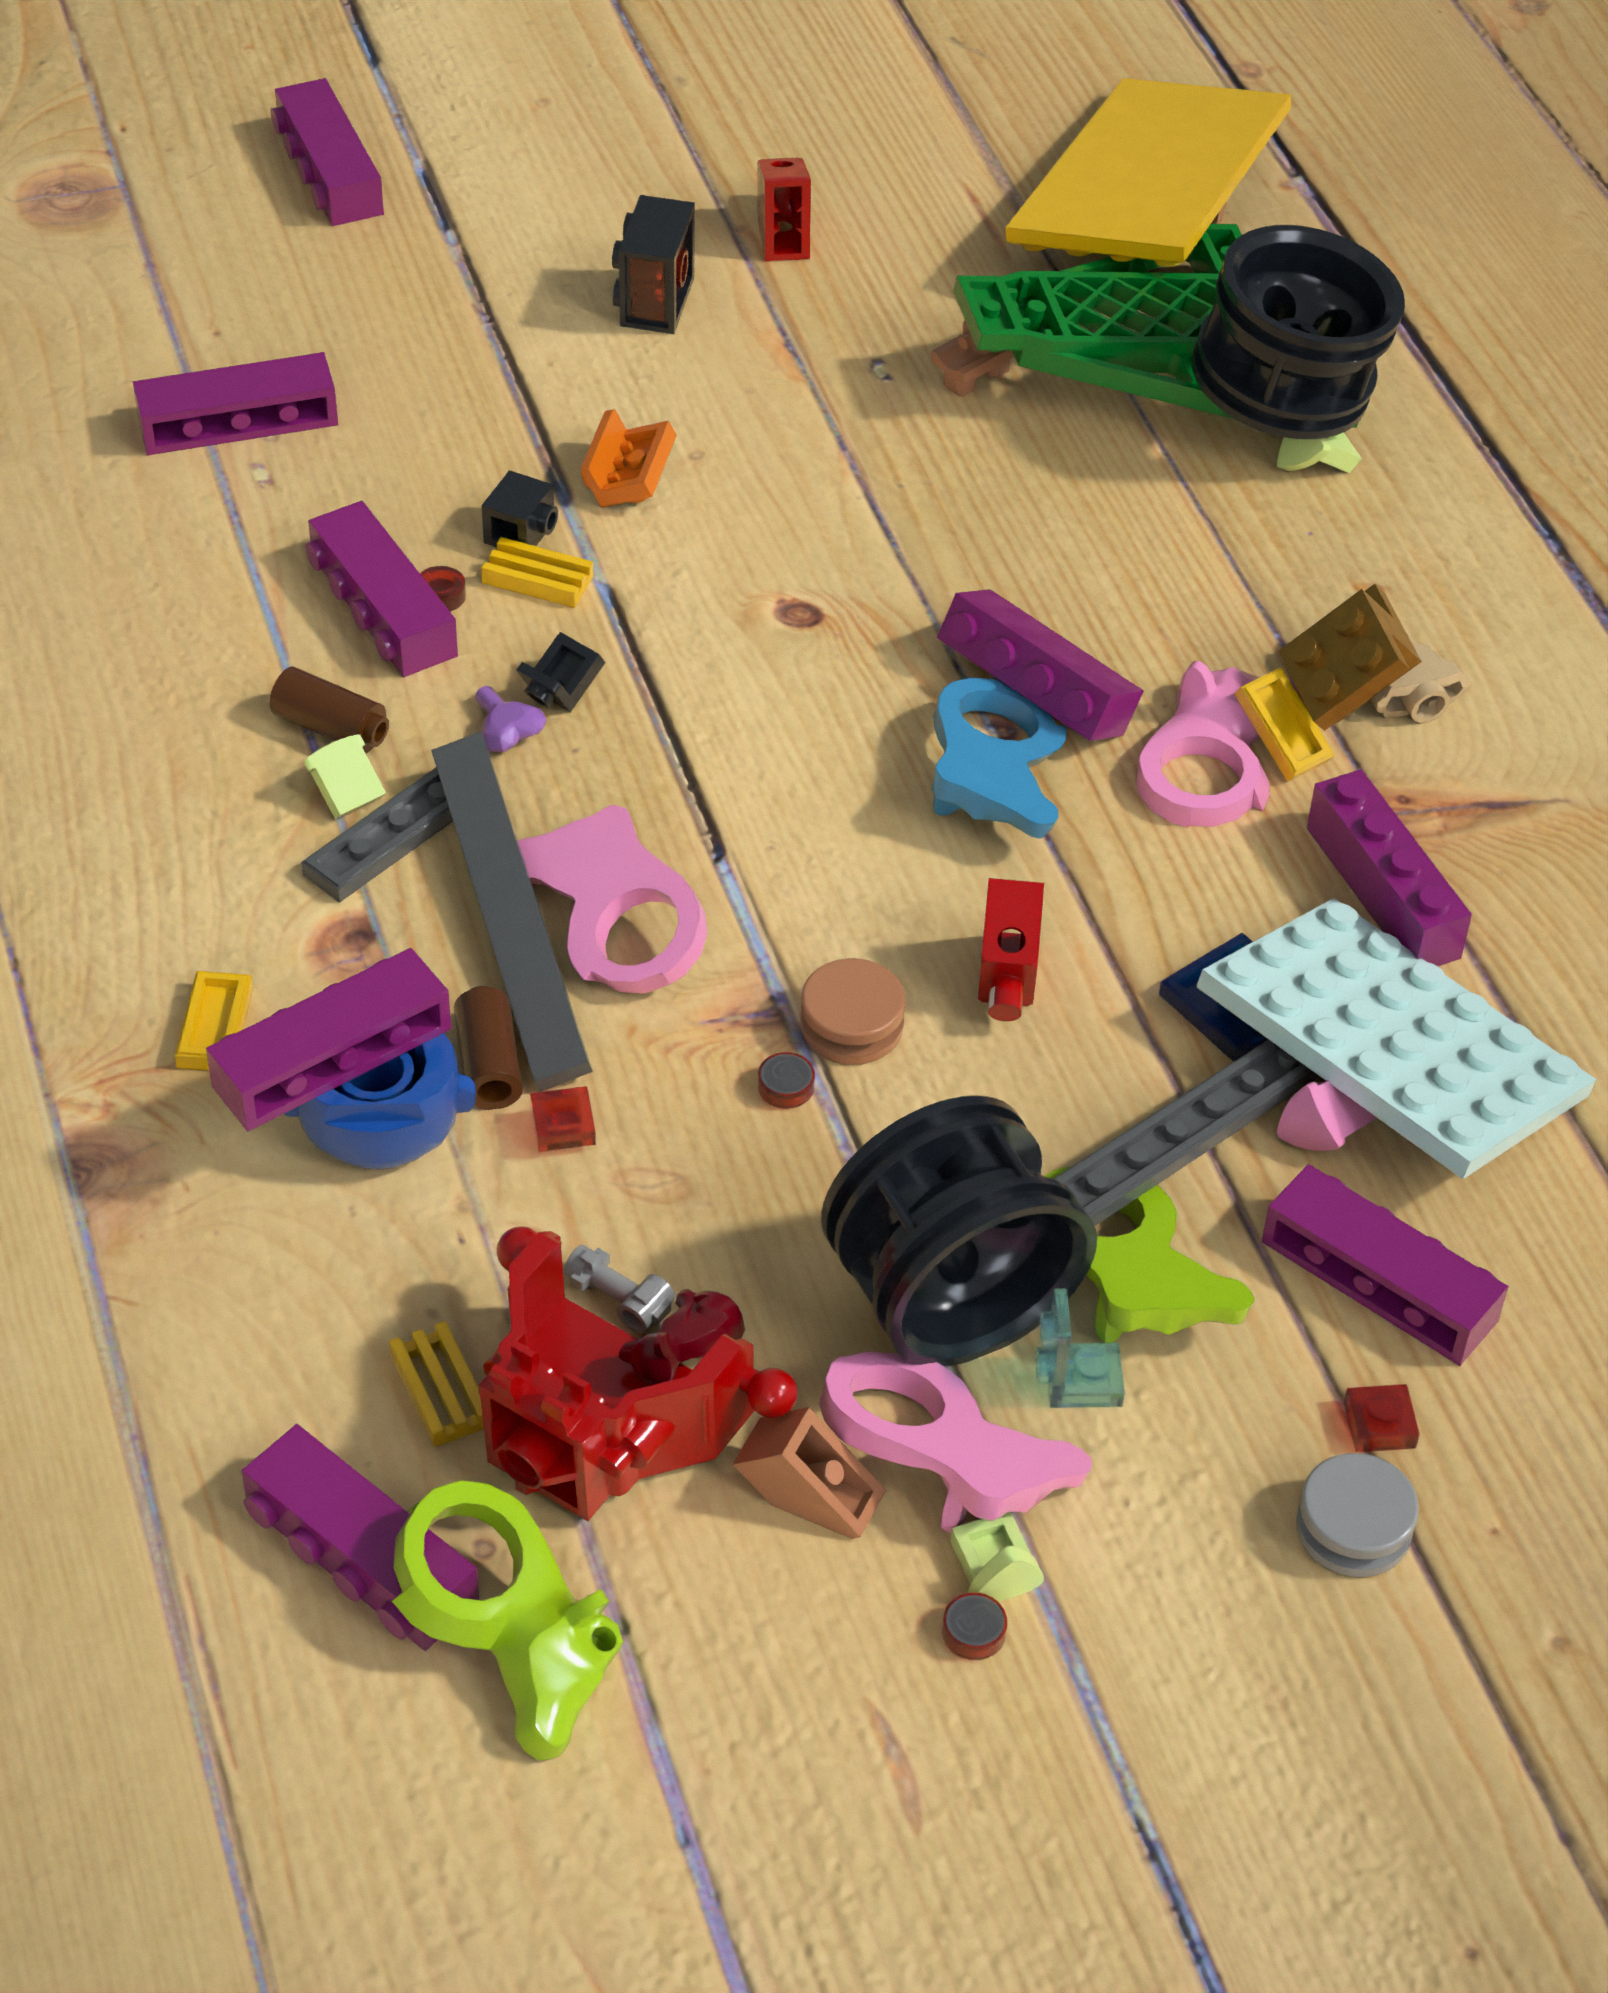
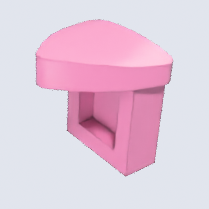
(1321, 1118)

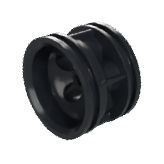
(1297, 331)
(956, 1230)

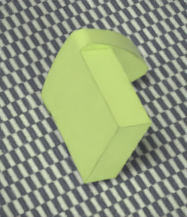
(1302, 453)
(345, 775)
(996, 1558)

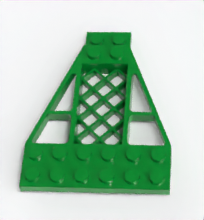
(1029, 311)

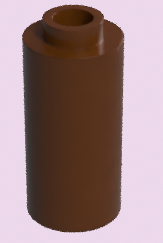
(327, 708)
(488, 1046)

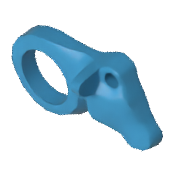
(992, 774)

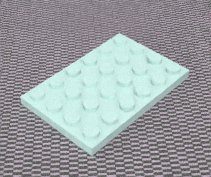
(1397, 1036)

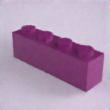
(327, 152)
(235, 403)
(382, 589)
(1040, 664)
(1387, 868)
(328, 1038)
(1384, 1264)
(345, 1526)

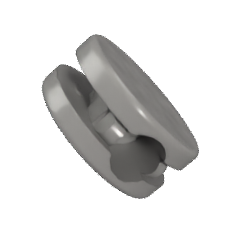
(1357, 1514)

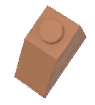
(809, 1472)

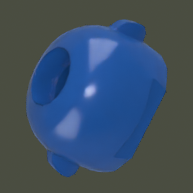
(392, 1109)

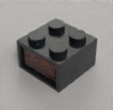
(655, 264)

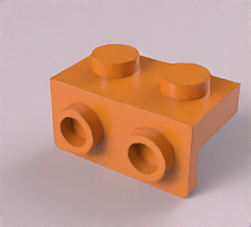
(624, 462)

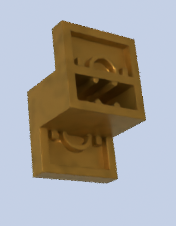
(1349, 656)

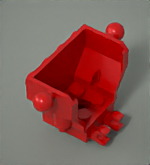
(577, 1417)

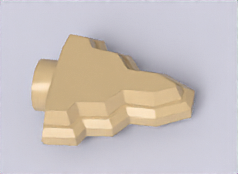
(1424, 689)

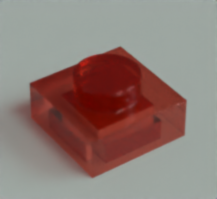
(562, 1119)
(1381, 1418)

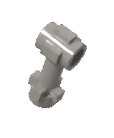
(640, 1303)

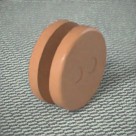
(852, 1011)

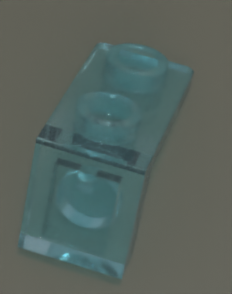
(1076, 1371)

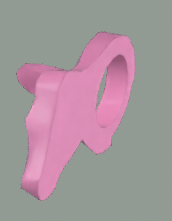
(1212, 725)
(607, 874)
(981, 1463)

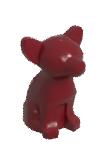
(684, 1335)

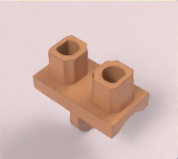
(965, 363)

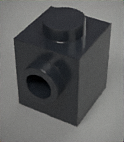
(519, 510)

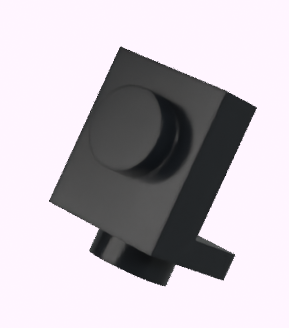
(561, 673)

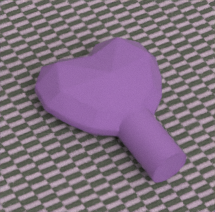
(507, 721)

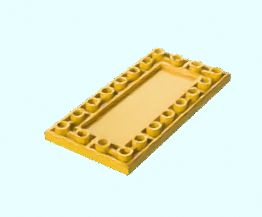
(1149, 171)

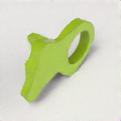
(1150, 1283)
(542, 1636)

